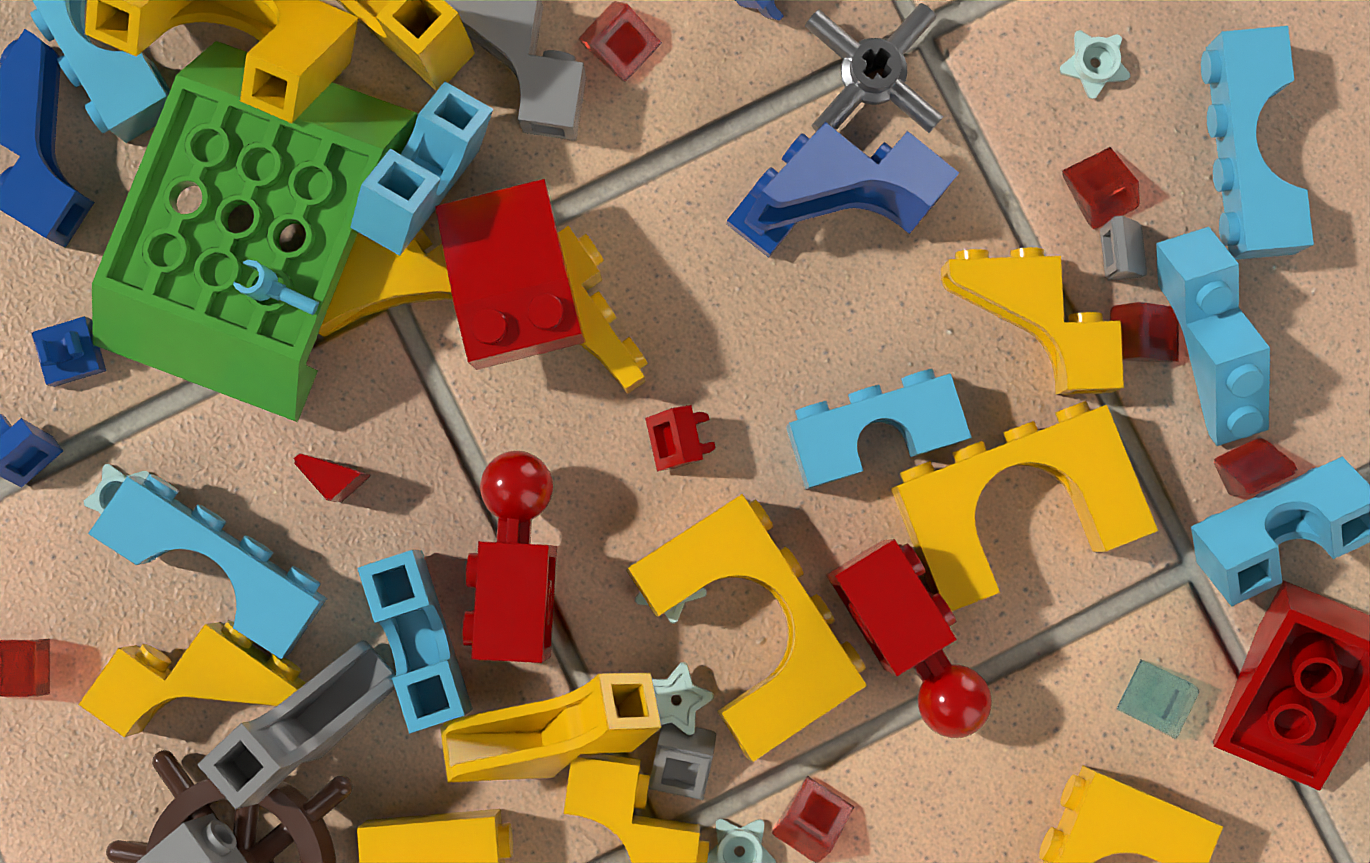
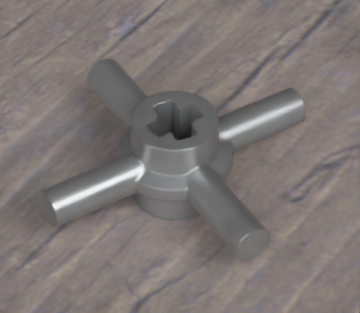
(871, 51)

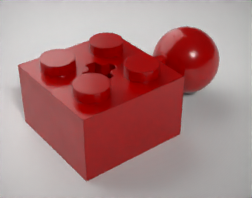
(512, 575)
(910, 630)

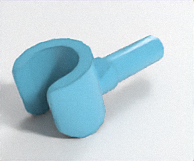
(269, 287)

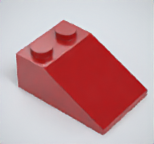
(508, 275)
(1300, 687)

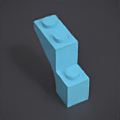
(1222, 344)

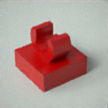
(676, 438)

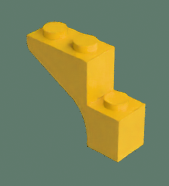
(1030, 295)
(214, 667)
(545, 736)
(609, 790)

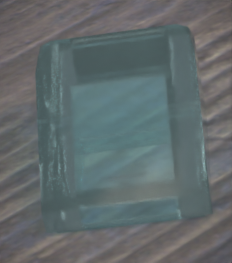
(1158, 699)

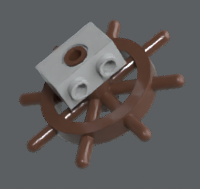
(194, 834)

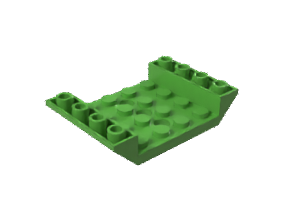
(170, 275)

